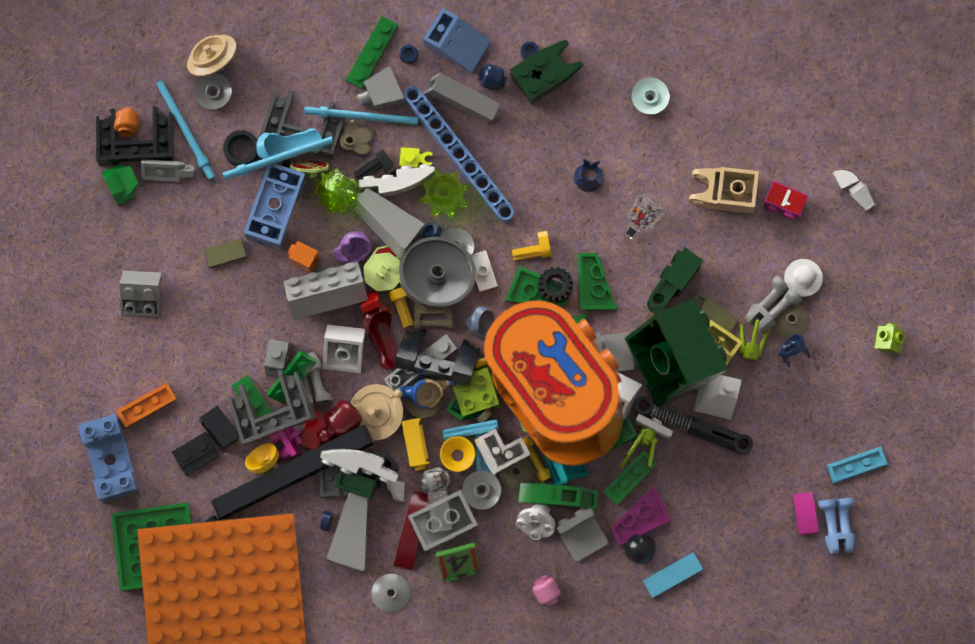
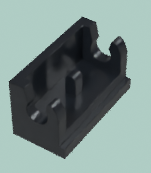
(219, 428)

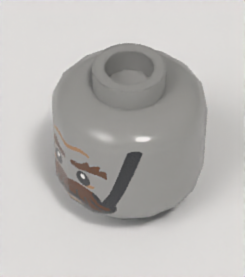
(435, 480)

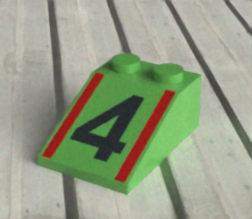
(458, 562)

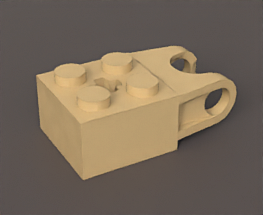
(722, 186)

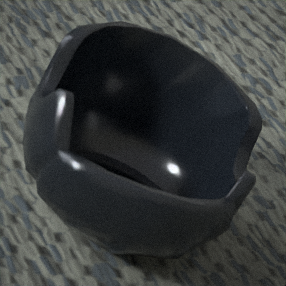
(640, 548)

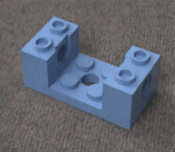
(267, 224)
(102, 439)

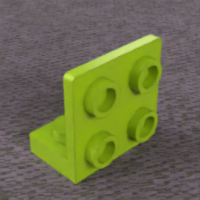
(479, 395)

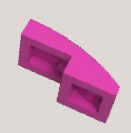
(805, 514)

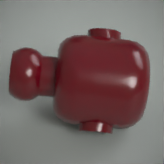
(339, 421)

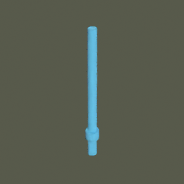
(323, 112)
(202, 160)
(242, 170)

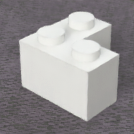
(500, 456)

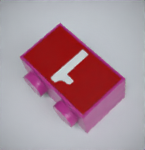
(785, 200)

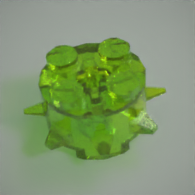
(448, 183)
(336, 191)

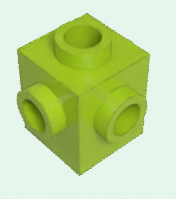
(889, 338)

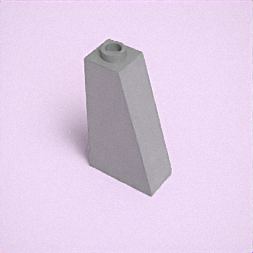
(462, 98)
(388, 221)
(351, 534)

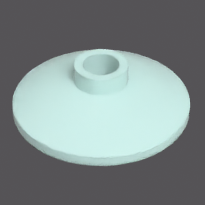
(652, 87)

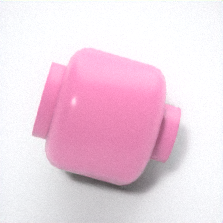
(546, 590)

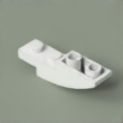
(406, 179)
(351, 460)

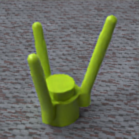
(751, 350)
(644, 438)

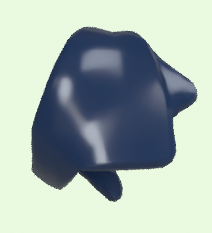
(588, 185)
(797, 341)

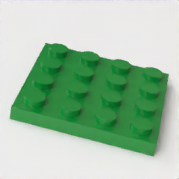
(126, 537)

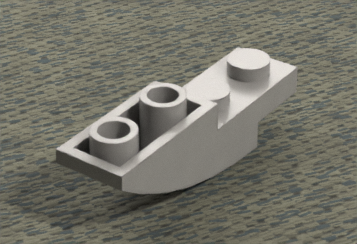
(441, 349)

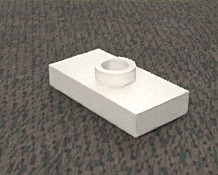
(484, 274)
(655, 425)

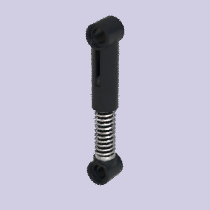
(696, 426)

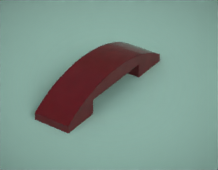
(409, 540)

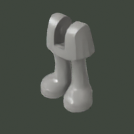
(779, 288)
(321, 395)

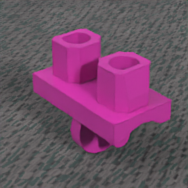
(291, 439)

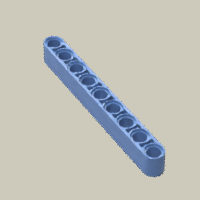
(455, 146)

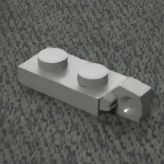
(165, 170)

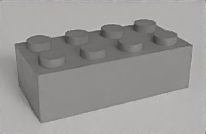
(325, 290)

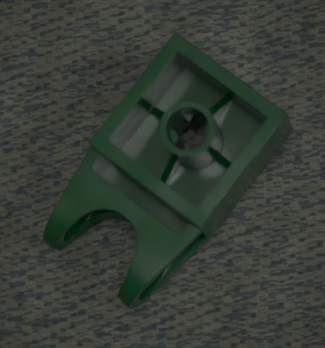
(549, 67)
(674, 279)

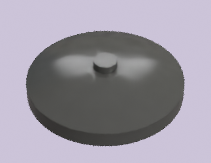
(437, 273)

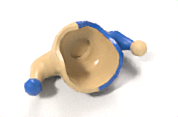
(425, 392)

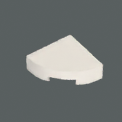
(845, 178)
(397, 490)

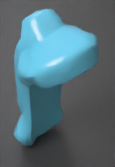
(273, 144)

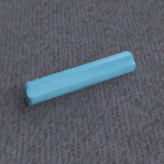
(472, 429)

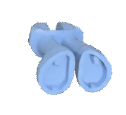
(831, 539)

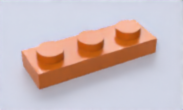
(146, 405)

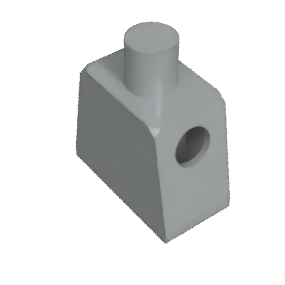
(381, 90)
(277, 356)

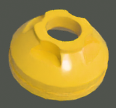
(453, 444)
(262, 458)

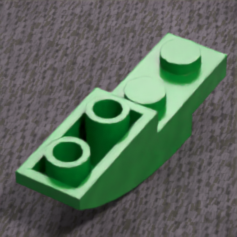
(558, 496)

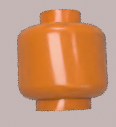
(126, 122)

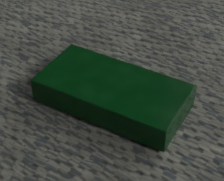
(356, 484)

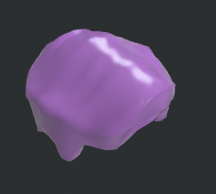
(353, 248)

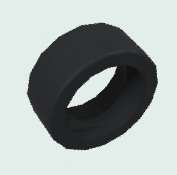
(234, 136)

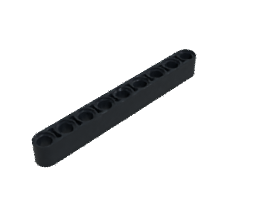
(287, 474)

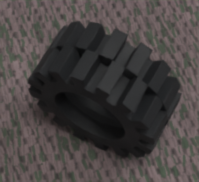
(555, 296)

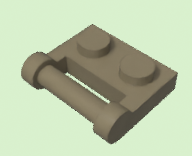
(420, 310)

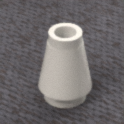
(862, 195)

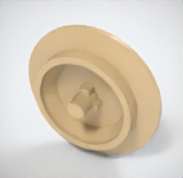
(211, 55)
(379, 410)

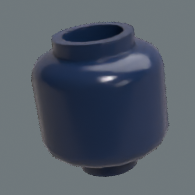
(492, 77)

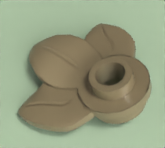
(359, 136)

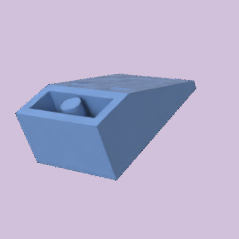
(456, 40)

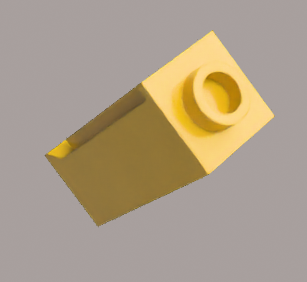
(415, 444)

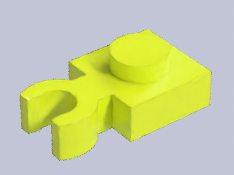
(412, 157)

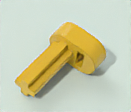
(542, 249)
(398, 297)

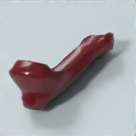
(378, 325)

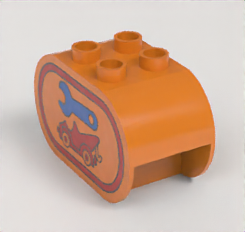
(556, 381)

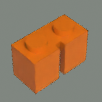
(303, 257)

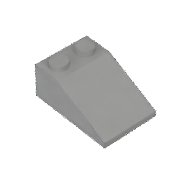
(461, 522)

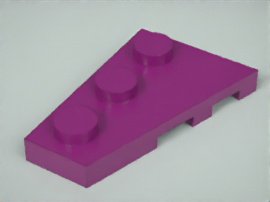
(641, 518)

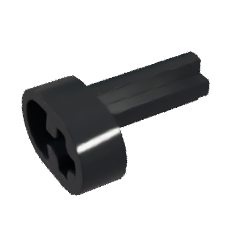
(381, 160)

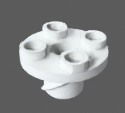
(803, 277)
(536, 522)

